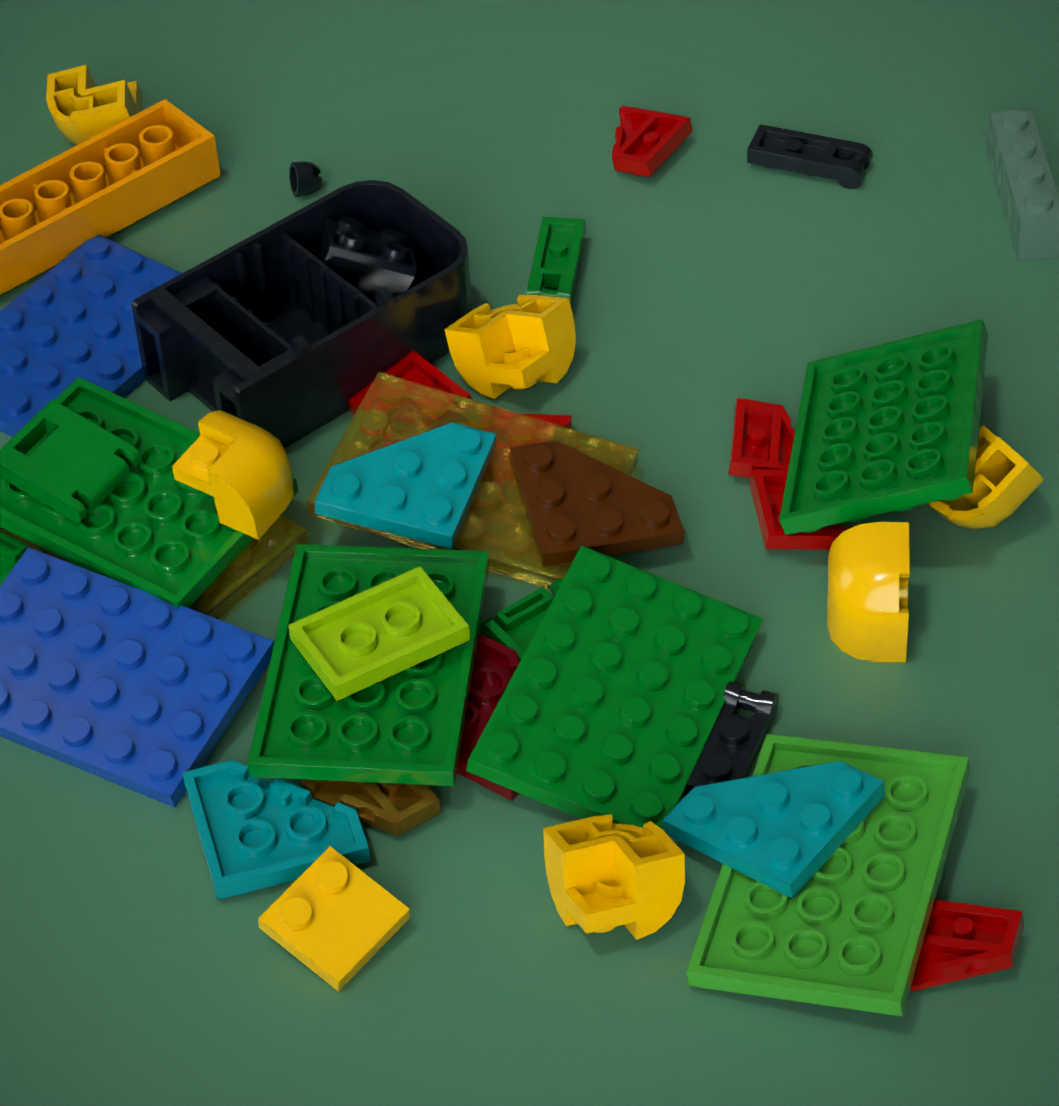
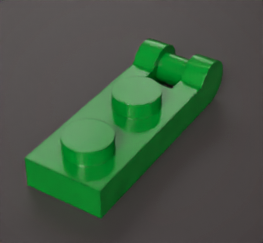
(557, 257)

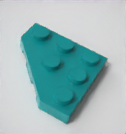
(413, 486)
(777, 822)
(264, 830)

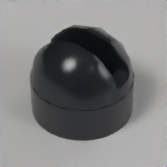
(304, 178)

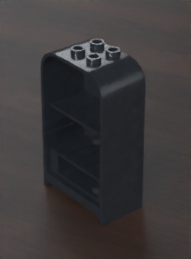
(287, 336)

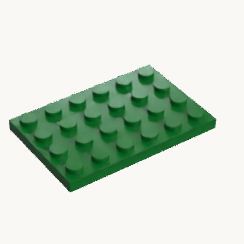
(886, 429)
(150, 526)
(615, 693)
(395, 729)

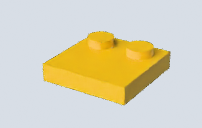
(334, 918)

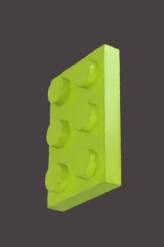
(379, 633)

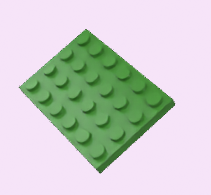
(864, 913)

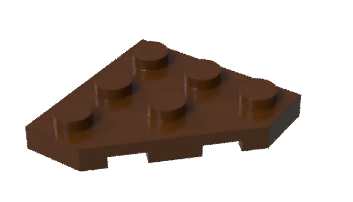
(589, 504)

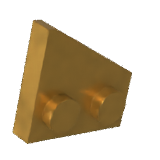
(382, 805)

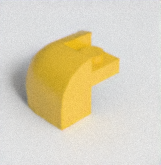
(87, 110)
(513, 344)
(241, 470)
(999, 488)
(870, 591)
(613, 874)

